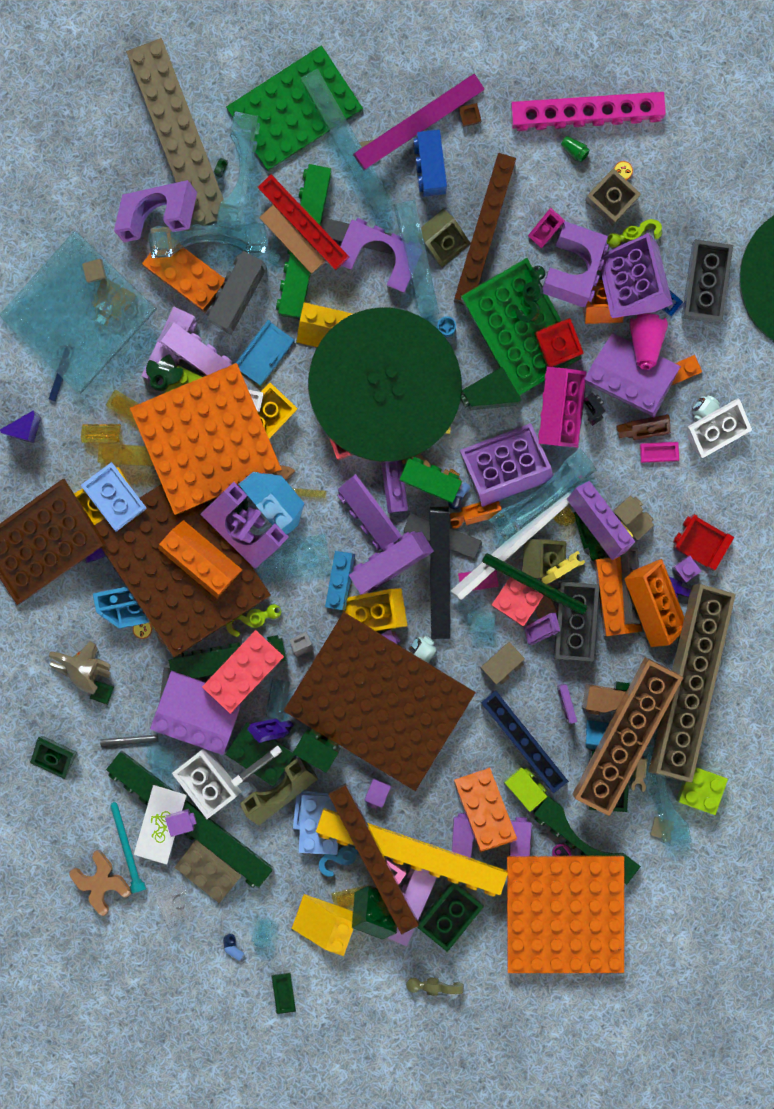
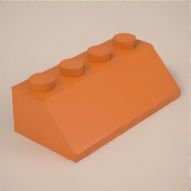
(199, 558)
(611, 597)
(656, 603)

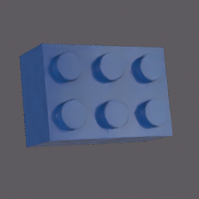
(430, 163)

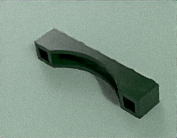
(553, 815)

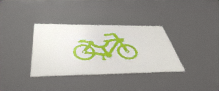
(154, 837)

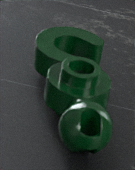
(532, 293)

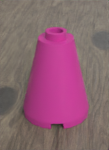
(647, 338)

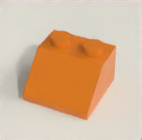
(598, 310)

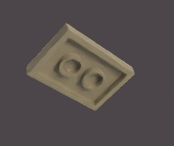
(207, 871)

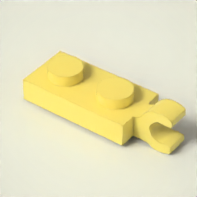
(565, 566)

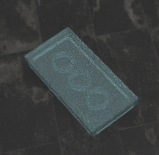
(296, 559)

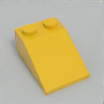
(379, 609)
(324, 924)

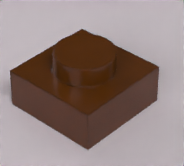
(470, 115)

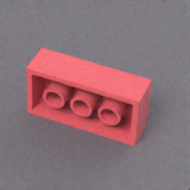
(243, 672)

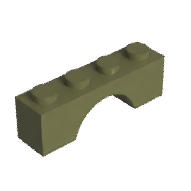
(262, 805)

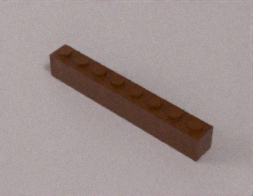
(486, 225)
(373, 858)

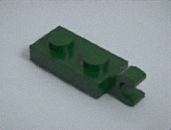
(589, 540)

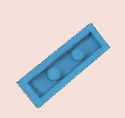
(340, 580)

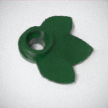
(163, 370)

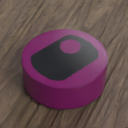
(561, 850)

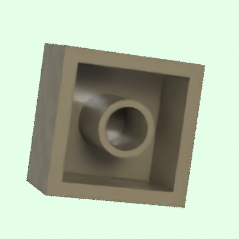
(612, 197)

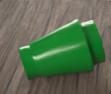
(575, 148)

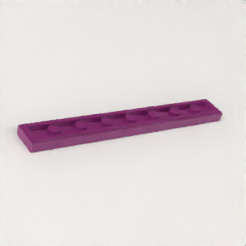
(418, 122)

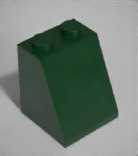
(491, 392)

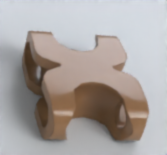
(100, 882)

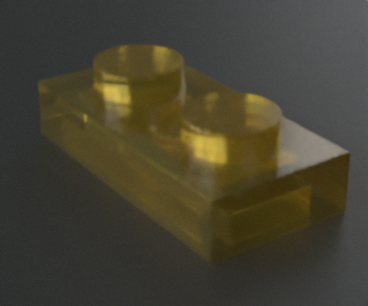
(121, 404)
(100, 433)
(345, 897)

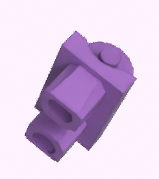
(243, 523)

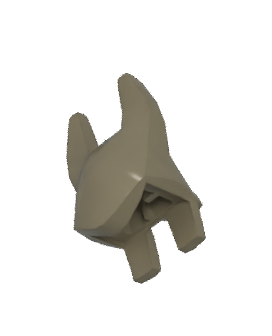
(81, 667)

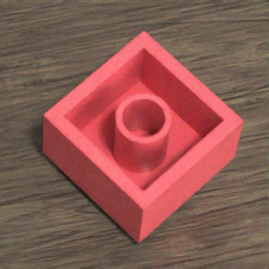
(517, 601)

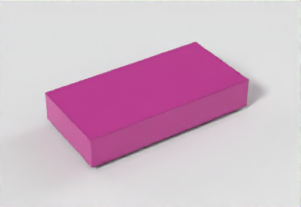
(659, 452)

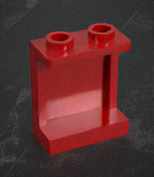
(702, 542)

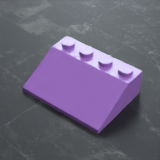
(635, 278)
(621, 378)
(506, 464)
(193, 714)

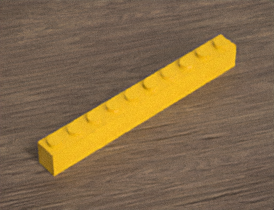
(421, 855)

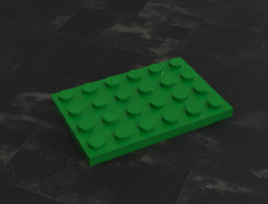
(287, 113)
(508, 338)

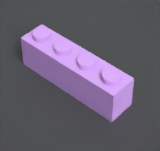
(191, 350)
(160, 351)
(417, 893)

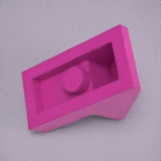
(546, 228)

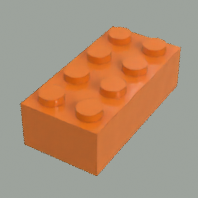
(187, 276)

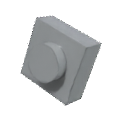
(301, 644)

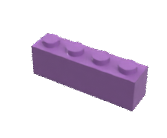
(600, 520)

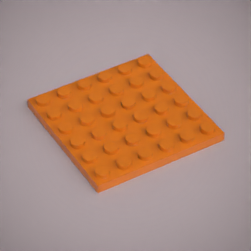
(204, 438)
(565, 914)

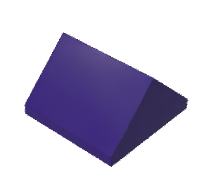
(23, 428)

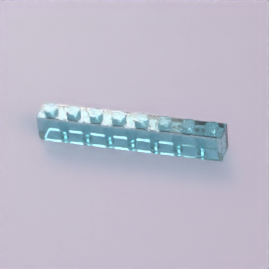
(345, 140)

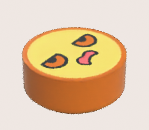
(624, 169)
(142, 631)

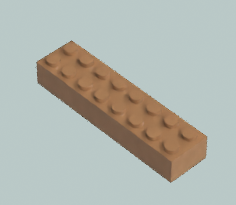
(627, 736)

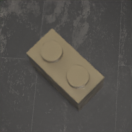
(503, 663)

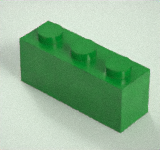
(430, 479)

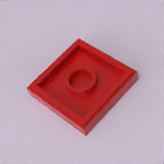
(559, 342)

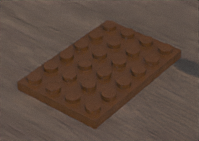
(45, 541)

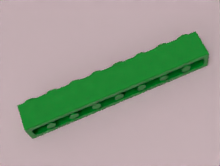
(297, 277)

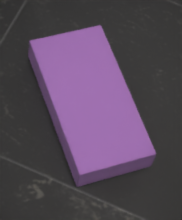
(542, 629)

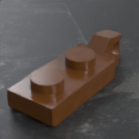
(645, 427)

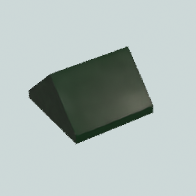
(52, 756)

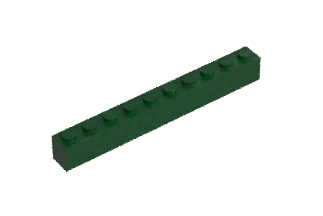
(206, 831)

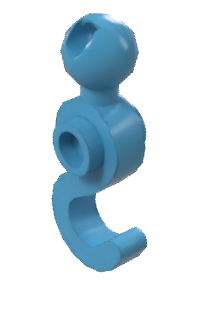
(346, 856)

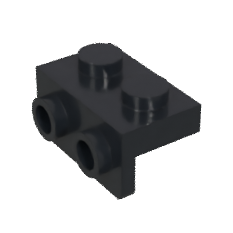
(595, 406)

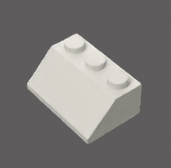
(718, 428)
(206, 782)

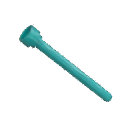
(136, 883)

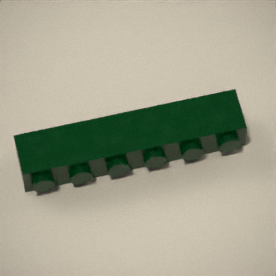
(206, 664)

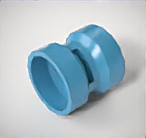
(445, 324)

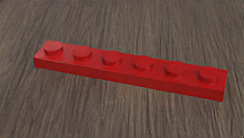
(303, 222)

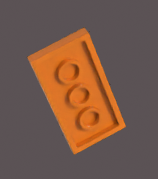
(485, 810)

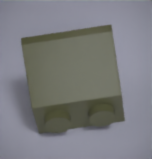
(443, 237)
(542, 555)

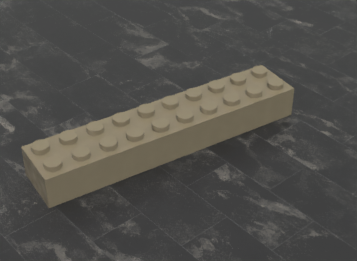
(176, 127)
(698, 663)

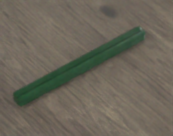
(534, 583)

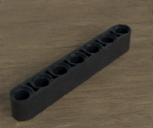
(440, 572)

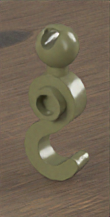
(433, 986)

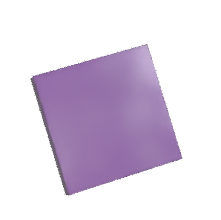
(566, 703)

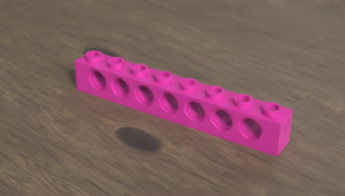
(653, 100)

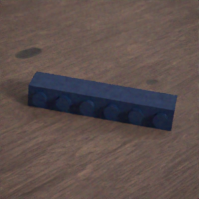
(524, 741)

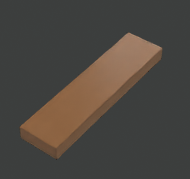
(292, 239)

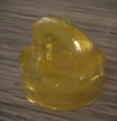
(565, 517)

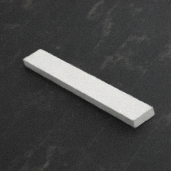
(508, 548)

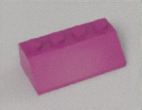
(562, 407)

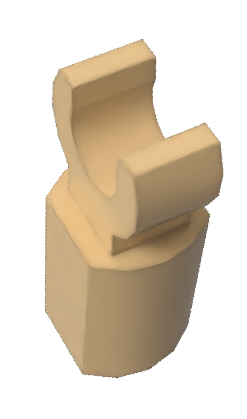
(639, 774)

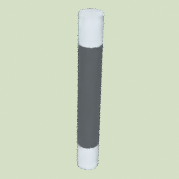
(256, 766)

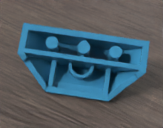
(274, 499)
(119, 608)

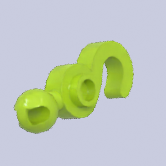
(633, 232)
(255, 618)

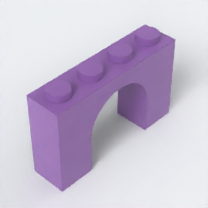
(136, 206)
(360, 234)
(590, 247)
(220, 517)
(463, 836)

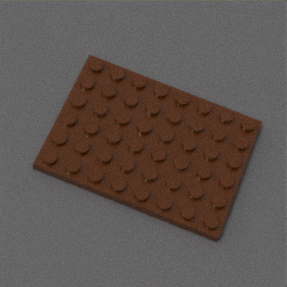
(169, 597)
(379, 701)

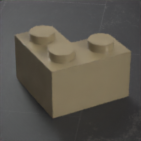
(633, 518)

